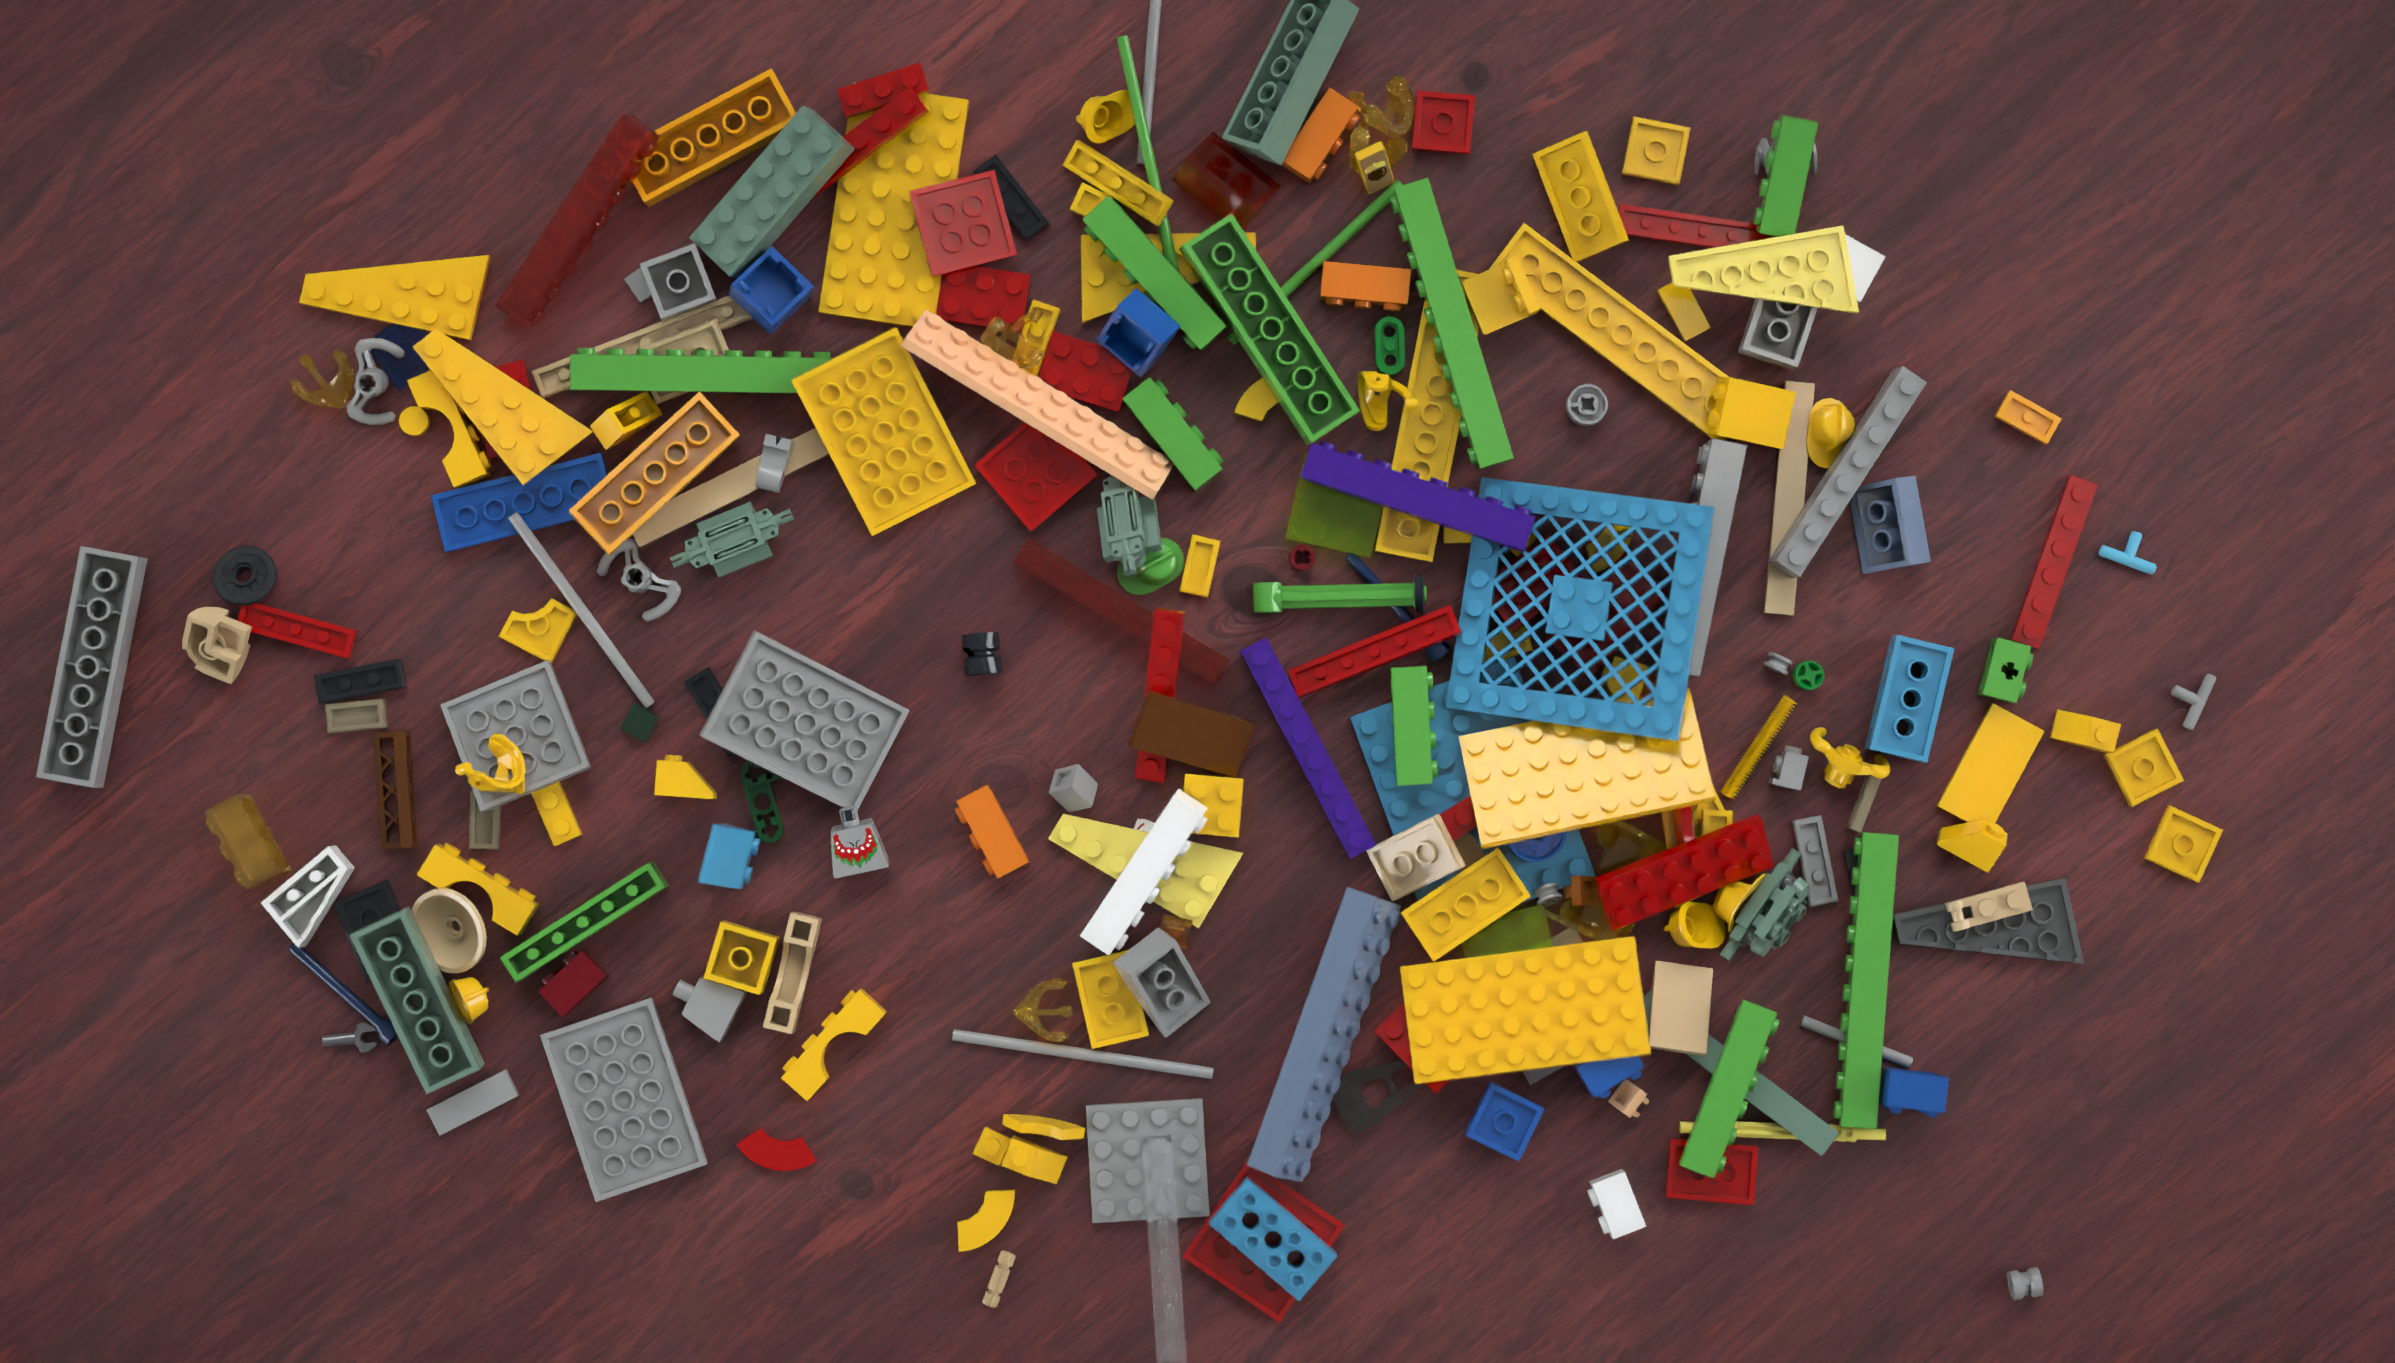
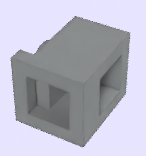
(1789, 768)

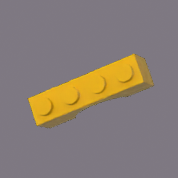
(465, 460)
(510, 907)
(809, 1071)

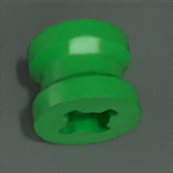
(1813, 673)

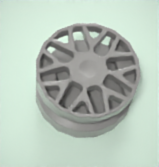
(1586, 405)

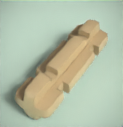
(998, 1279)

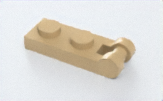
(1990, 906)

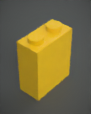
(1751, 412)

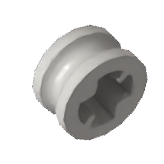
(1778, 663)
(1548, 894)

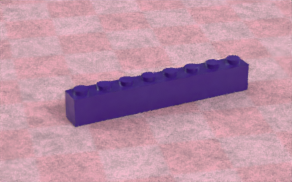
(1418, 497)
(1308, 748)

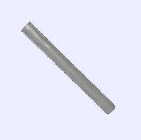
(1836, 1034)

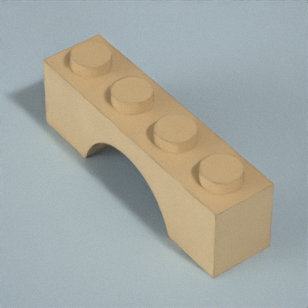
(793, 972)

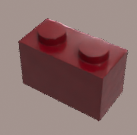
(573, 982)

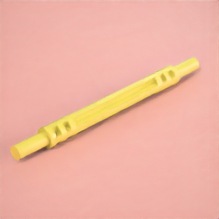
(1776, 1131)

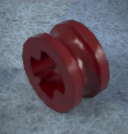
(1301, 548)

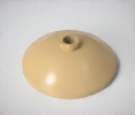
(451, 929)

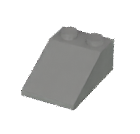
(1162, 981)

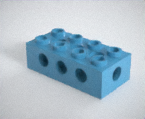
(1928, 696)
(1273, 1258)

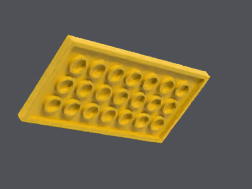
(875, 247)
(1566, 778)
(1525, 1010)

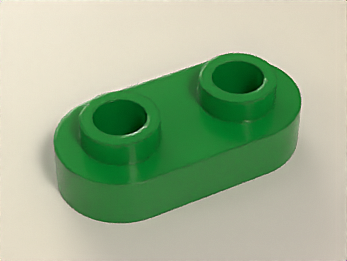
(1389, 346)

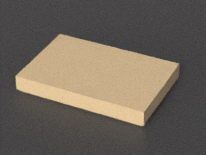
(700, 337)
(1415, 857)
(1680, 1008)

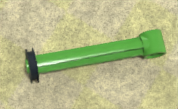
(1273, 597)

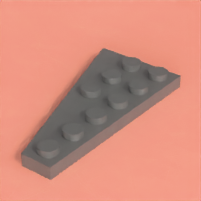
(2041, 933)

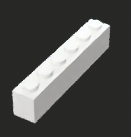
(1144, 871)

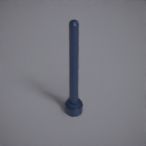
(1434, 652)
(384, 1027)

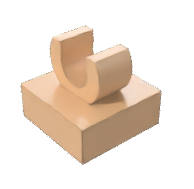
(1628, 1098)

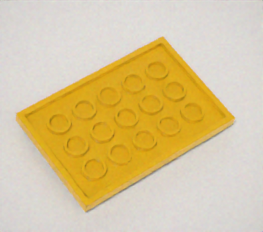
(883, 431)

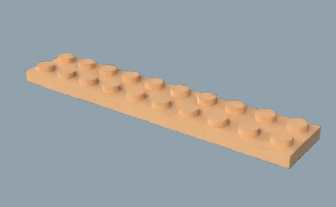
(1038, 404)

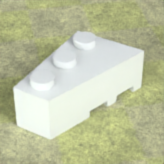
(309, 894)

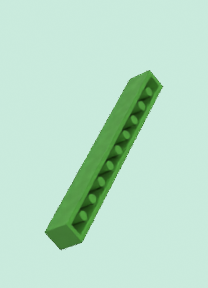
(1452, 324)
(689, 372)
(1867, 980)

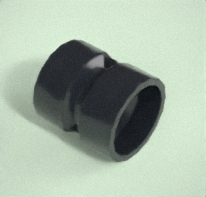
(981, 653)

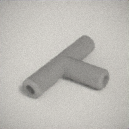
(2196, 700)

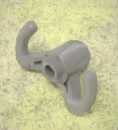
(362, 381)
(671, 587)

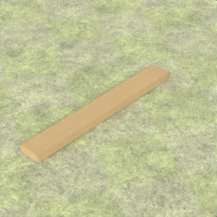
(556, 376)
(724, 490)
(1788, 496)

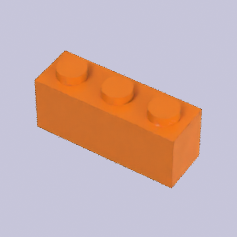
(1321, 136)
(1365, 285)
(991, 832)

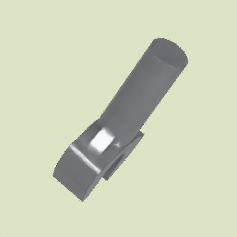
(352, 1038)

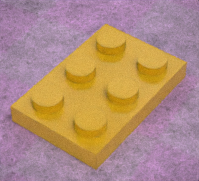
(1107, 1002)

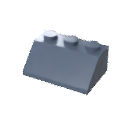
(1889, 525)

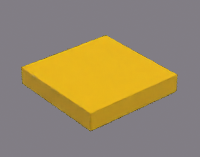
(1655, 151)
(2143, 767)
(2183, 844)

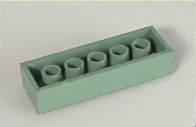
(1289, 77)
(772, 192)
(417, 1000)

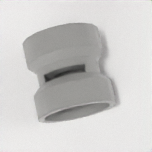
(2025, 1283)

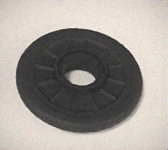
(248, 592)

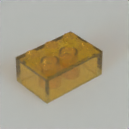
(247, 841)

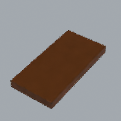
(1191, 734)

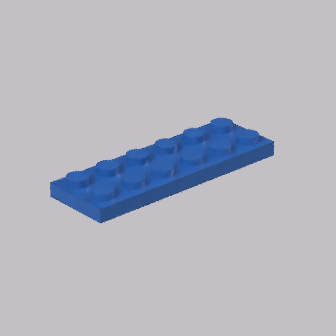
(482, 510)

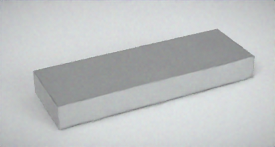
(1815, 860)
(473, 1102)

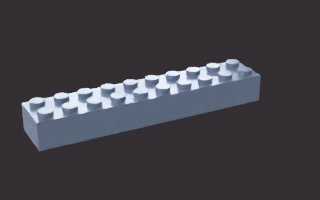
(1324, 1035)

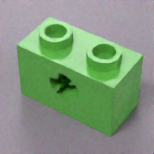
(1993, 681)

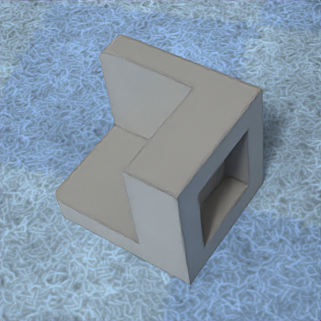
(1073, 788)

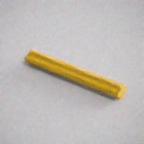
(1757, 747)

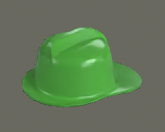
(1158, 570)

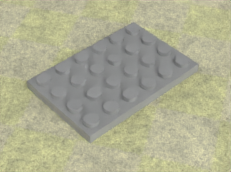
(804, 722)
(624, 1099)

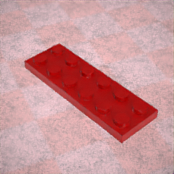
(1684, 872)

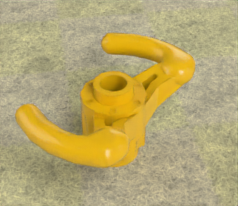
(1846, 761)

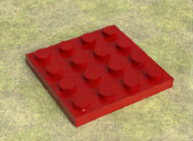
(1235, 1270)

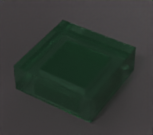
(639, 722)

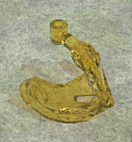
(1399, 101)
(1395, 147)
(1026, 355)
(331, 393)
(1028, 1010)

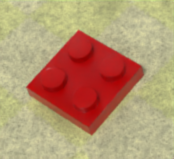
(1443, 122)

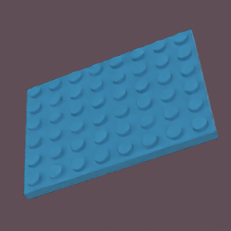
(1415, 803)

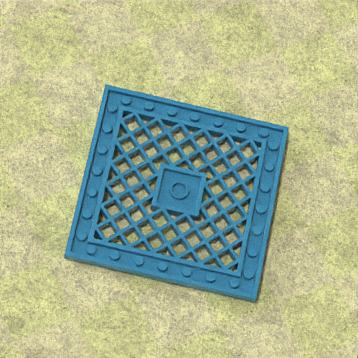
(1582, 611)

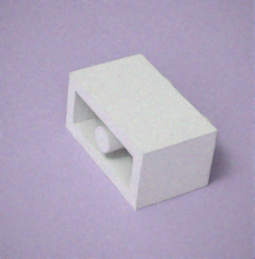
(1616, 1204)

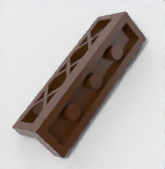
(404, 791)

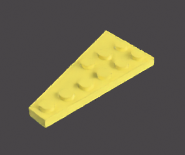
(1789, 269)
(1110, 847)

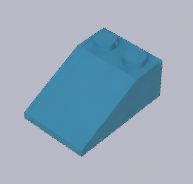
(729, 856)

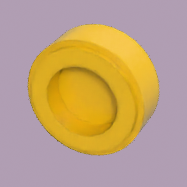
(414, 421)

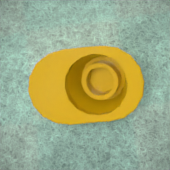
(1106, 116)
(1828, 430)
(1732, 899)
(1696, 926)
(469, 997)

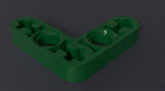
(764, 786)

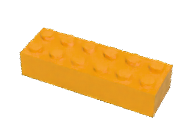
(714, 136)
(654, 473)

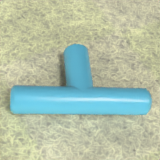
(2128, 556)

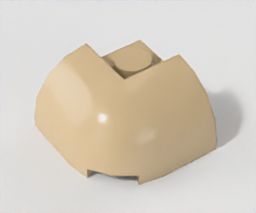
(216, 642)

